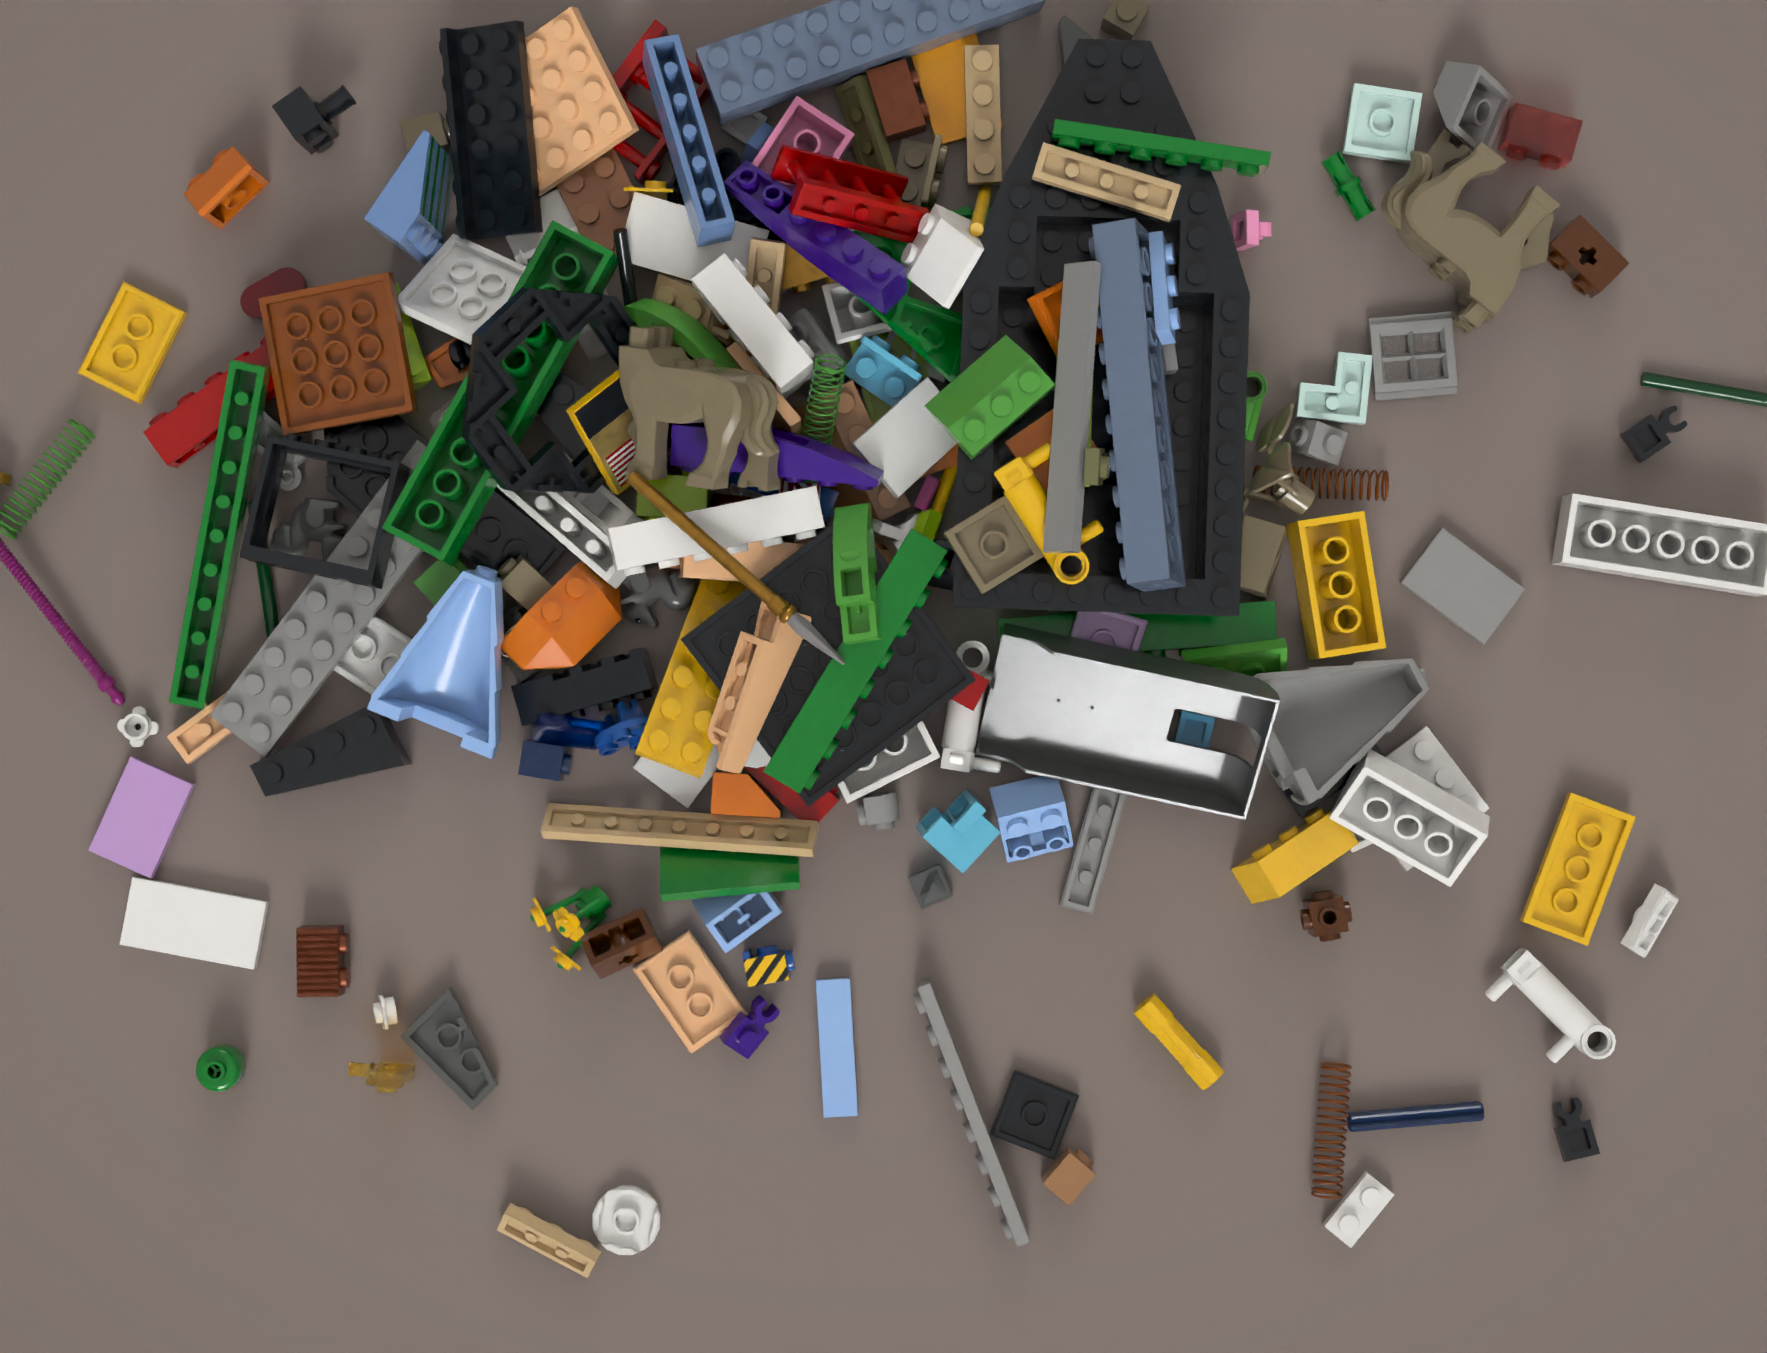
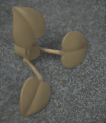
(1278, 468)

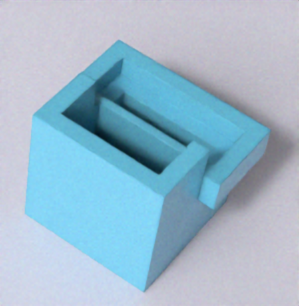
(960, 831)

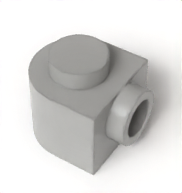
(879, 810)

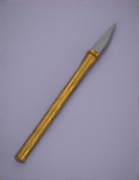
(774, 602)

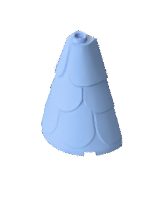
(453, 666)

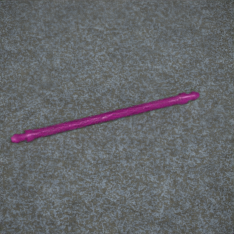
(104, 681)

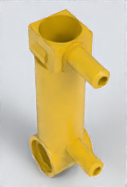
(1029, 503)

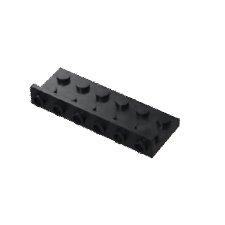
(491, 130)

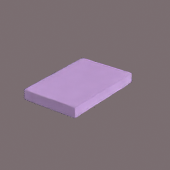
(141, 817)

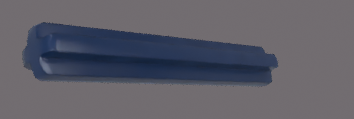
(1415, 1116)

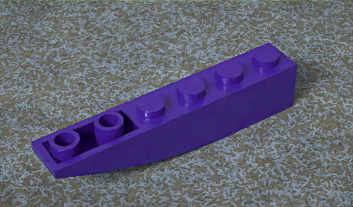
(827, 246)
(798, 458)

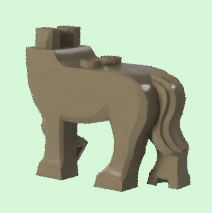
(1461, 244)
(671, 388)

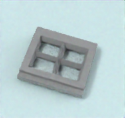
(1412, 356)

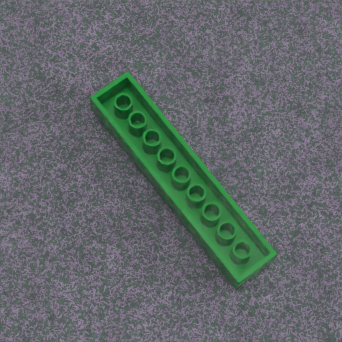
(449, 479)

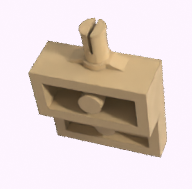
(683, 296)

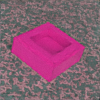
(926, 493)

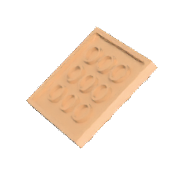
(573, 99)

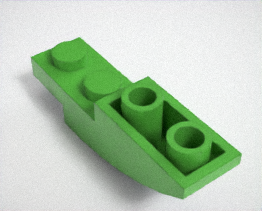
(855, 573)

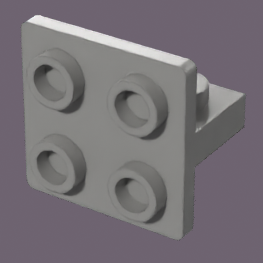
(813, 330)

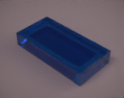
(566, 731)

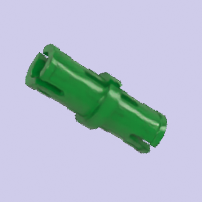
(1348, 185)

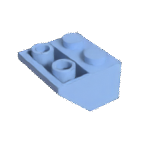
(1031, 817)
(736, 916)

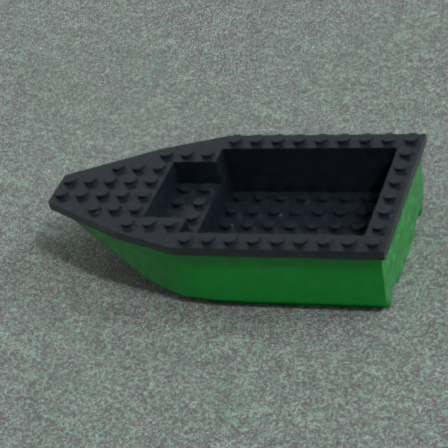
(1024, 253)

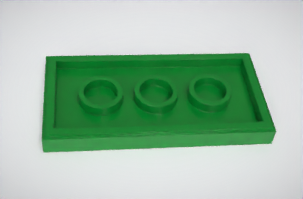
(724, 873)

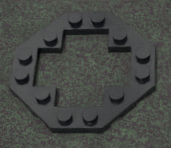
(491, 387)

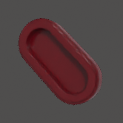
(278, 282)

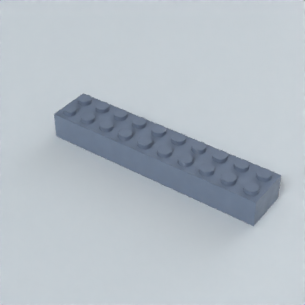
(837, 45)
(1137, 409)

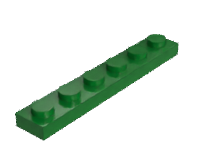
(1175, 150)

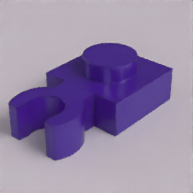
(748, 1031)

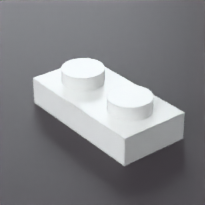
(1358, 1209)

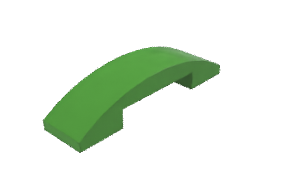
(686, 330)

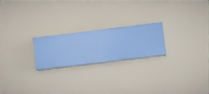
(836, 1047)

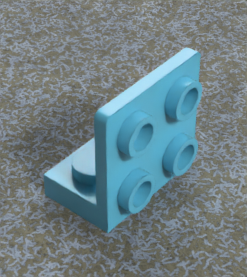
(881, 371)

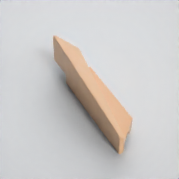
(751, 687)

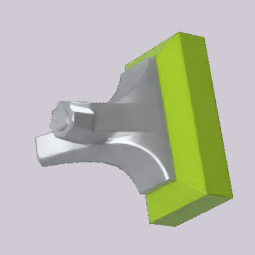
(923, 522)

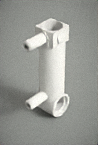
(963, 724)
(1556, 1004)

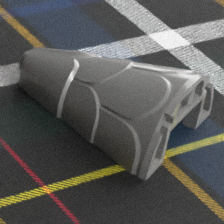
(1333, 719)

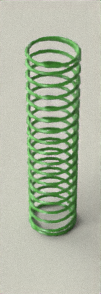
(827, 370)
(73, 423)

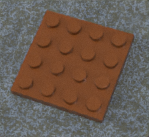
(338, 354)

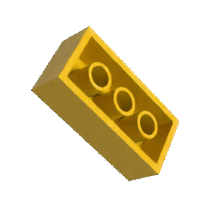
(1336, 585)

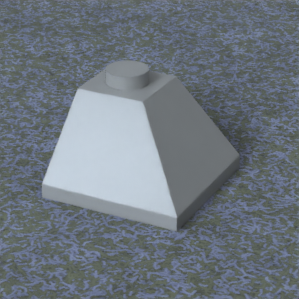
(1471, 103)

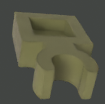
(1096, 466)

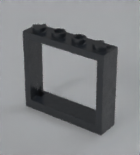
(265, 498)

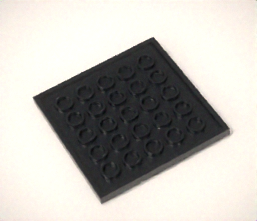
(909, 688)

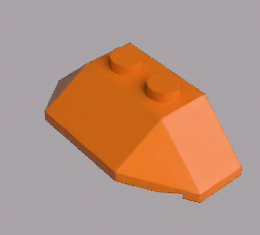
(565, 622)

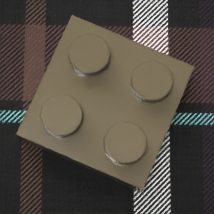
(993, 545)

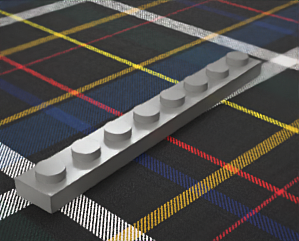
(975, 1127)

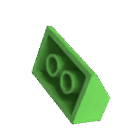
(990, 396)

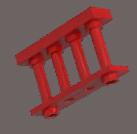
(631, 73)
(848, 194)

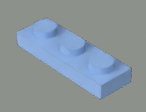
(1163, 287)

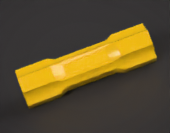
(1178, 1041)

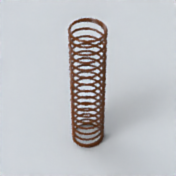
(1385, 477)
(1326, 1066)

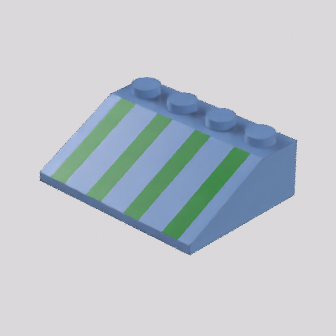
(416, 201)

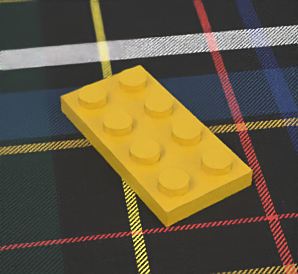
(1577, 868)

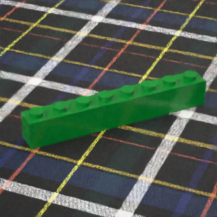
(1177, 632)
(841, 685)

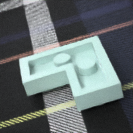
(1344, 400)

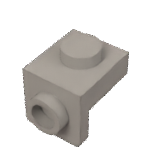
(1317, 441)

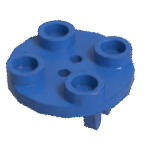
(624, 732)

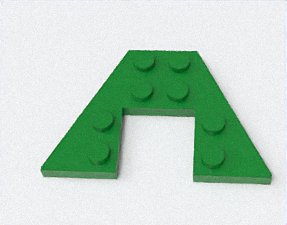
(924, 326)

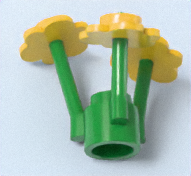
(590, 905)

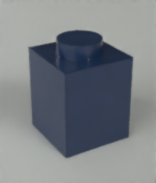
(545, 761)

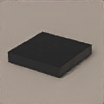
(1034, 1114)

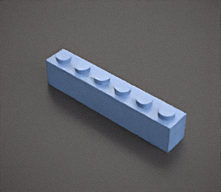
(688, 140)

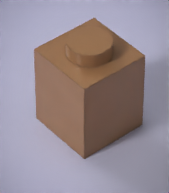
(1069, 1175)

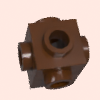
(1313, 913)

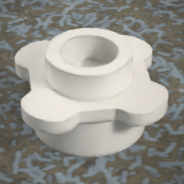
(128, 724)
(385, 1011)

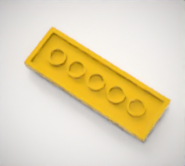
(687, 696)

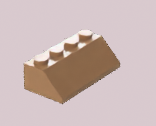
(849, 425)

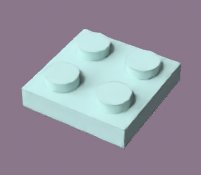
(1381, 123)

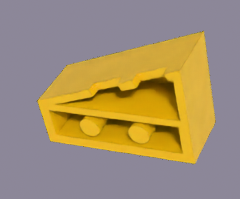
(1293, 857)

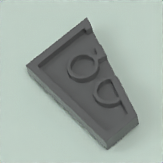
(451, 1049)

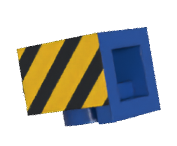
(768, 965)

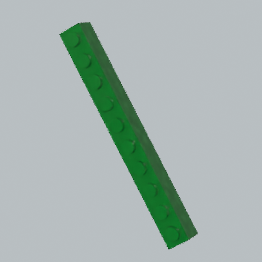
(220, 533)

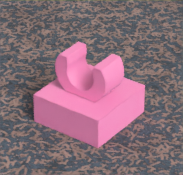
(1248, 230)

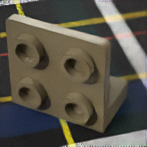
(920, 164)

